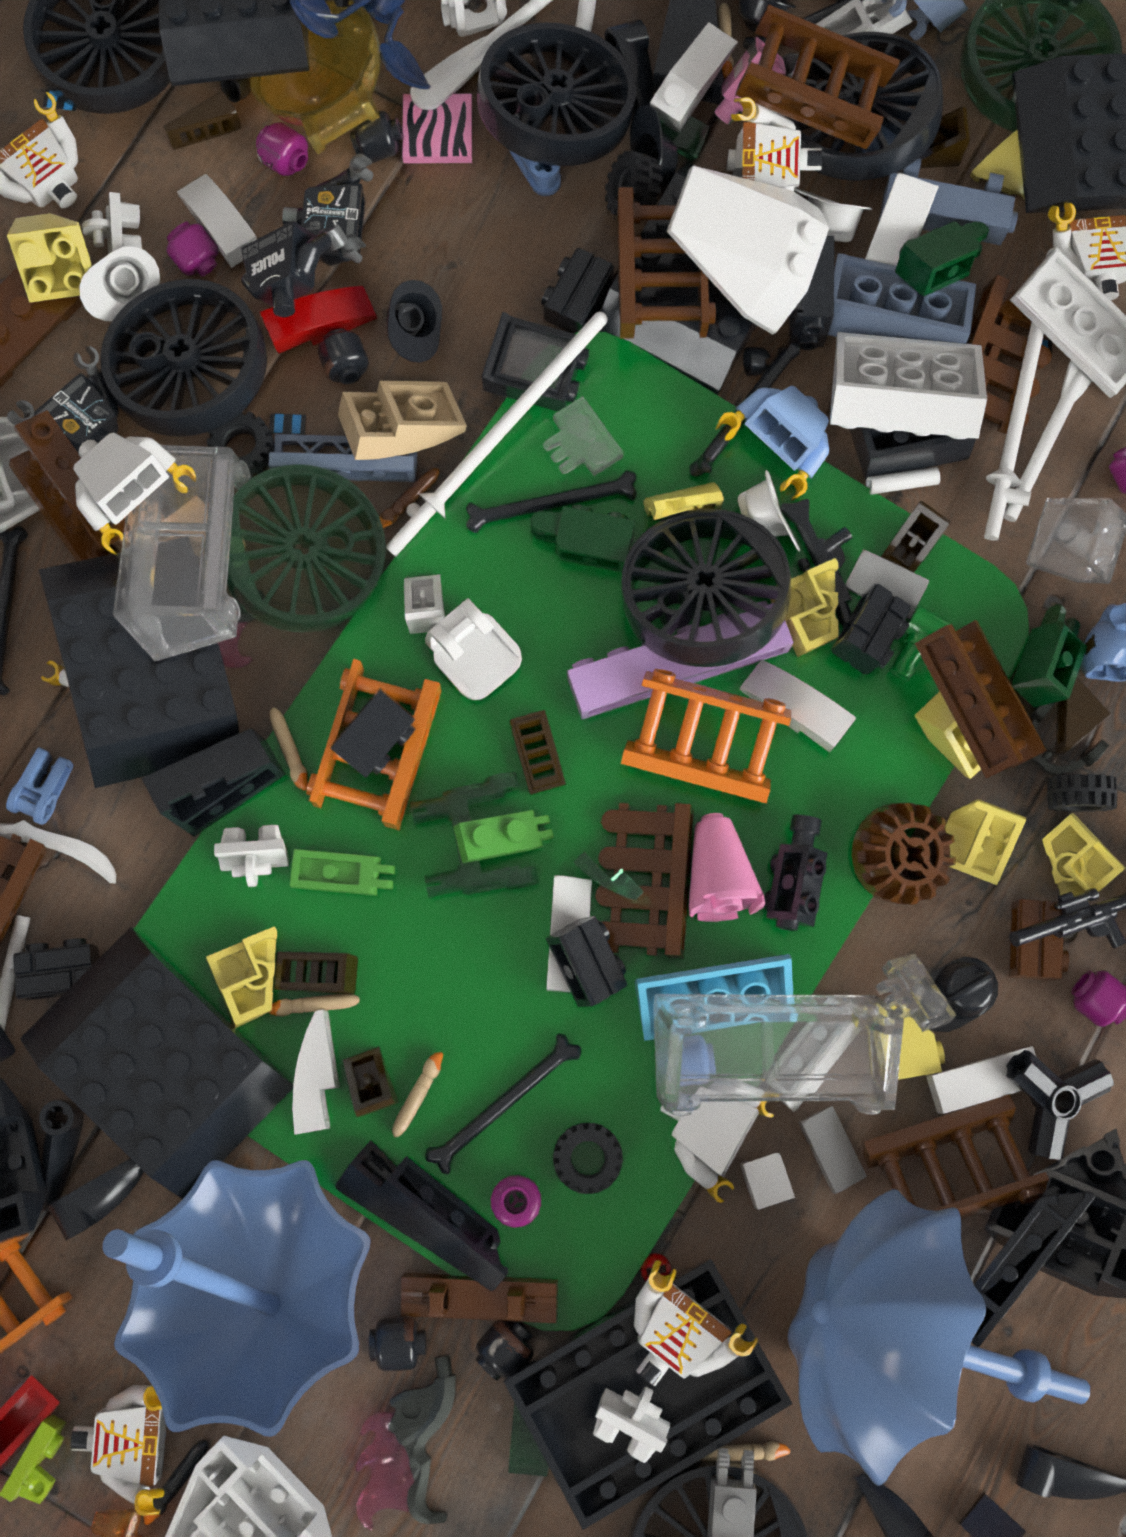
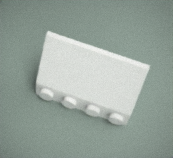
(908, 385)

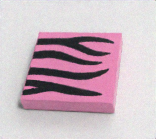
(439, 133)

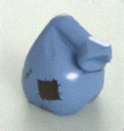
(1107, 646)

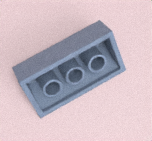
(880, 303)

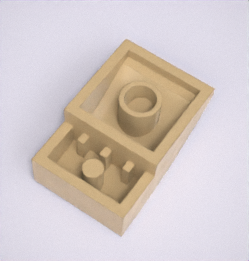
(399, 418)

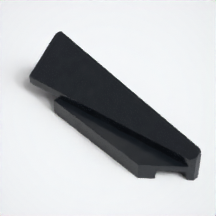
(425, 1213)
(1026, 1254)

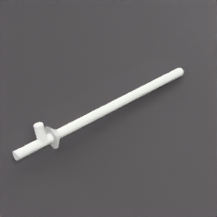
(1004, 477)
(436, 500)

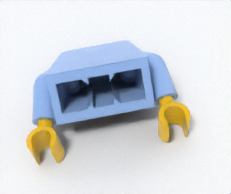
(787, 425)

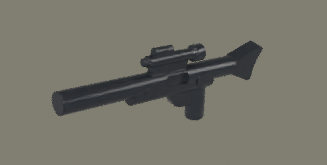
(821, 551)
(1077, 916)

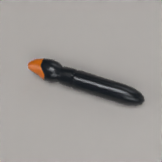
(178, 1479)

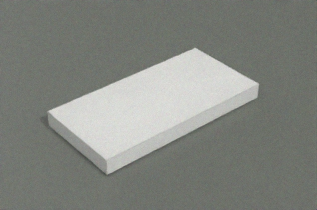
(1077, 320)

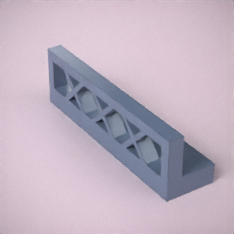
(384, 469)

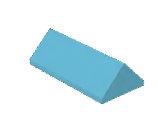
(749, 977)

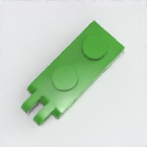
(501, 835)
(339, 872)

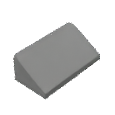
(873, 569)
(832, 1150)

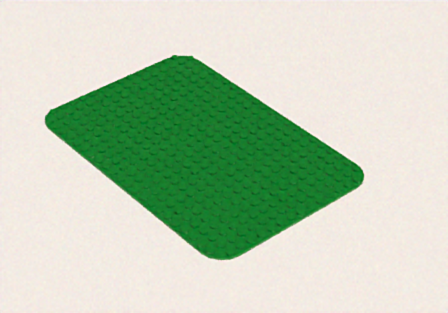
(474, 967)

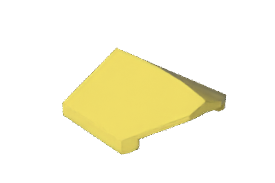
(983, 839)

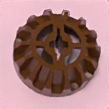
(881, 853)

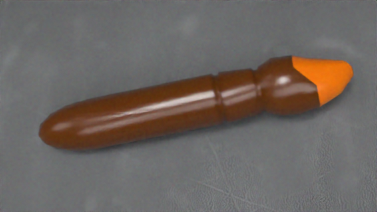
(421, 485)

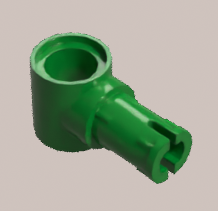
(921, 625)

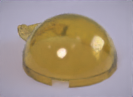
(336, 88)

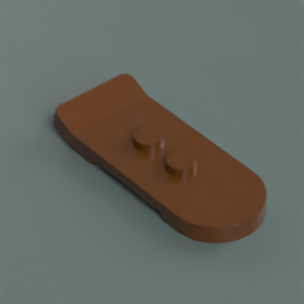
(26, 323)

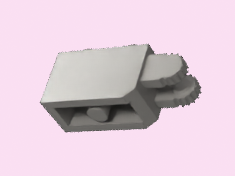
(732, 1500)

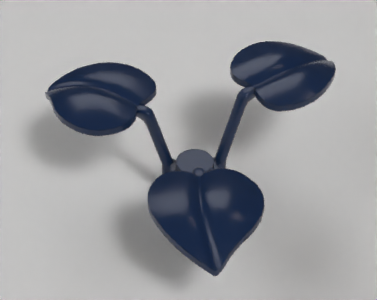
(394, 55)

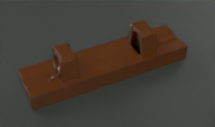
(511, 1300)

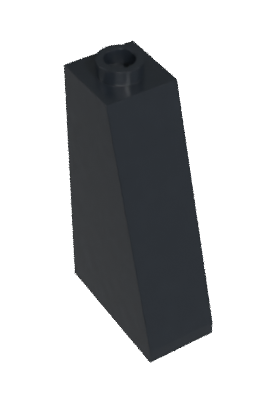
(682, 26)

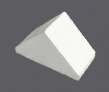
(423, 603)

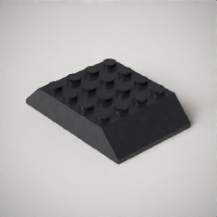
(231, 39)
(1073, 132)
(678, 342)
(128, 707)
(154, 1064)
(565, 1384)

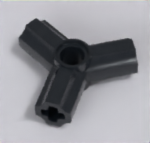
(1056, 1098)

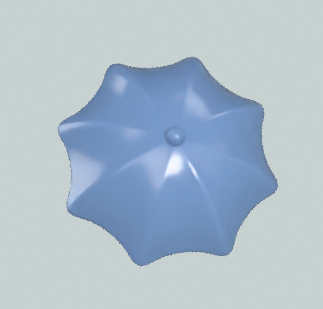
(241, 1296)
(889, 1333)

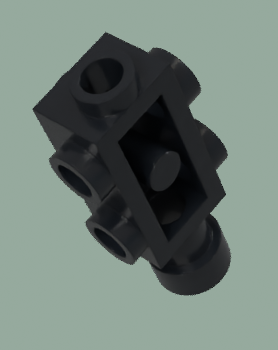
(797, 877)

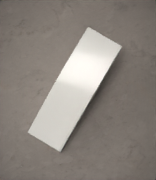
(865, 17)
(218, 217)
(810, 710)
(313, 1075)
(972, 1083)

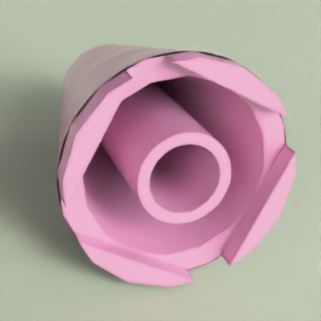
(721, 873)

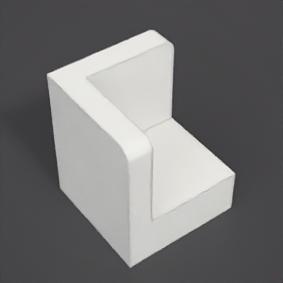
(767, 1180)

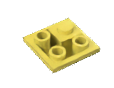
(49, 255)

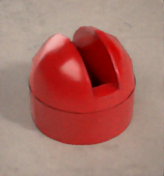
(648, 1263)

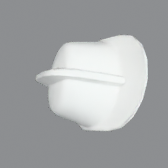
(840, 218)
(117, 281)
(763, 506)

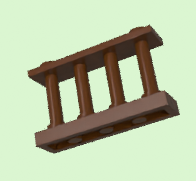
(804, 103)
(632, 279)
(50, 481)
(980, 697)
(959, 1129)

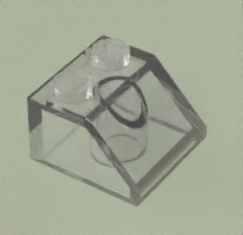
(1079, 539)

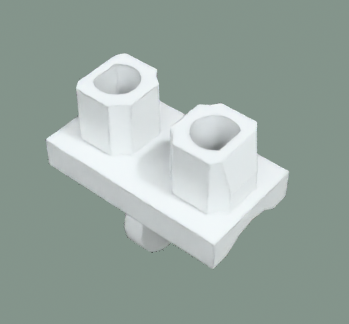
(117, 216)
(251, 857)
(635, 1418)

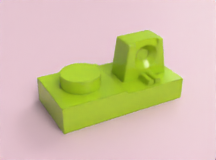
(28, 1477)

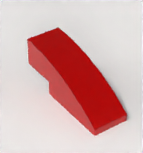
(318, 315)
(23, 1416)

